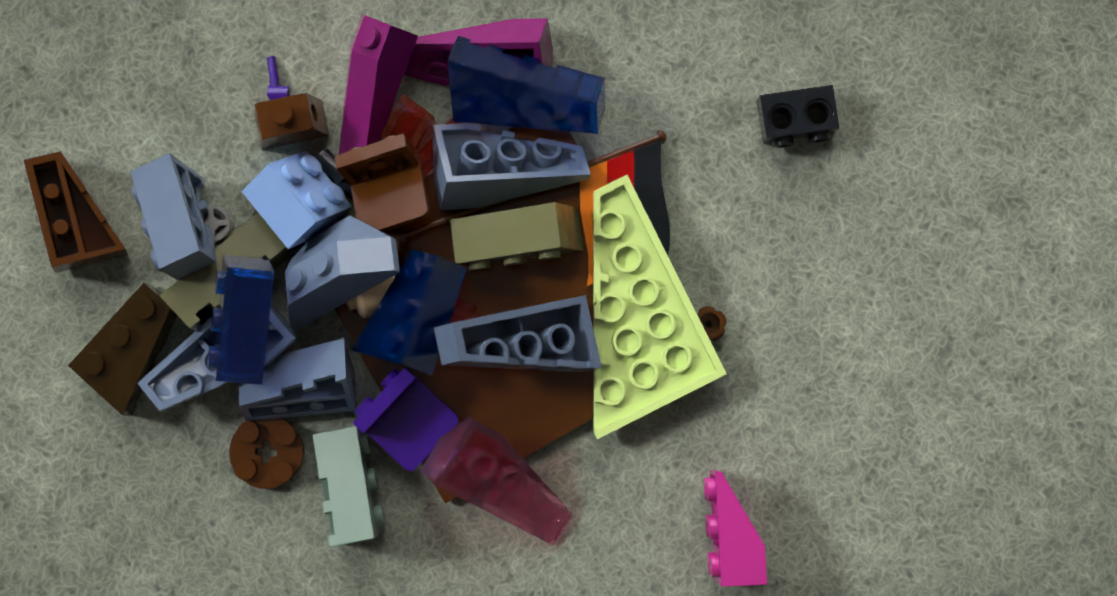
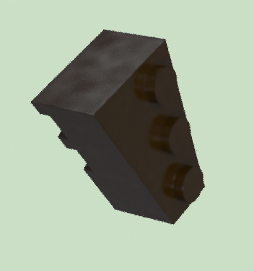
(126, 349)

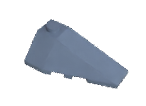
(489, 168)
(185, 370)

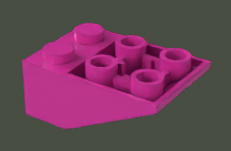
(738, 549)

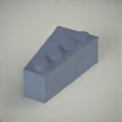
(528, 338)

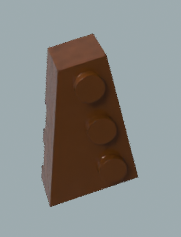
(68, 216)

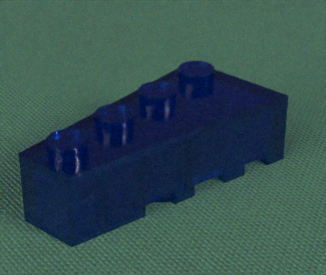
(521, 92)

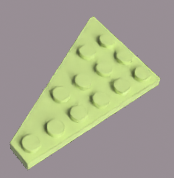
(642, 317)

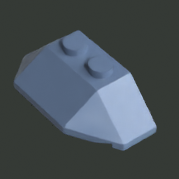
(337, 268)

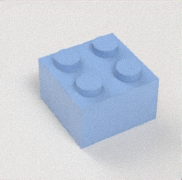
(296, 198)

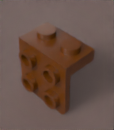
(386, 183)

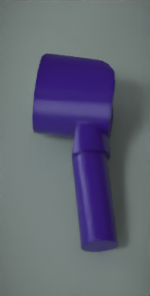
(274, 90)

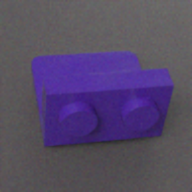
(405, 418)

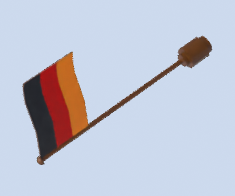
(638, 161)

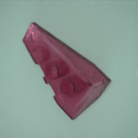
(492, 475)

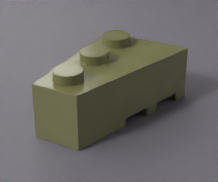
(516, 235)

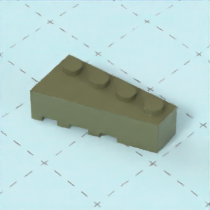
(195, 295)

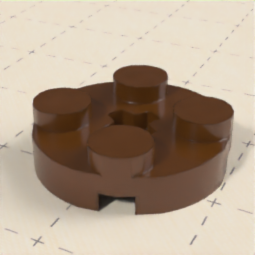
(250, 466)

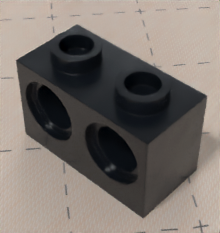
(795, 106)

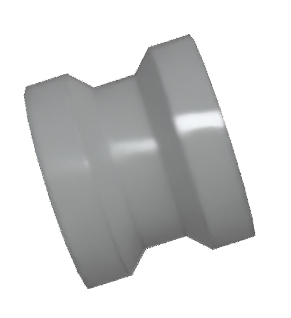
(222, 219)

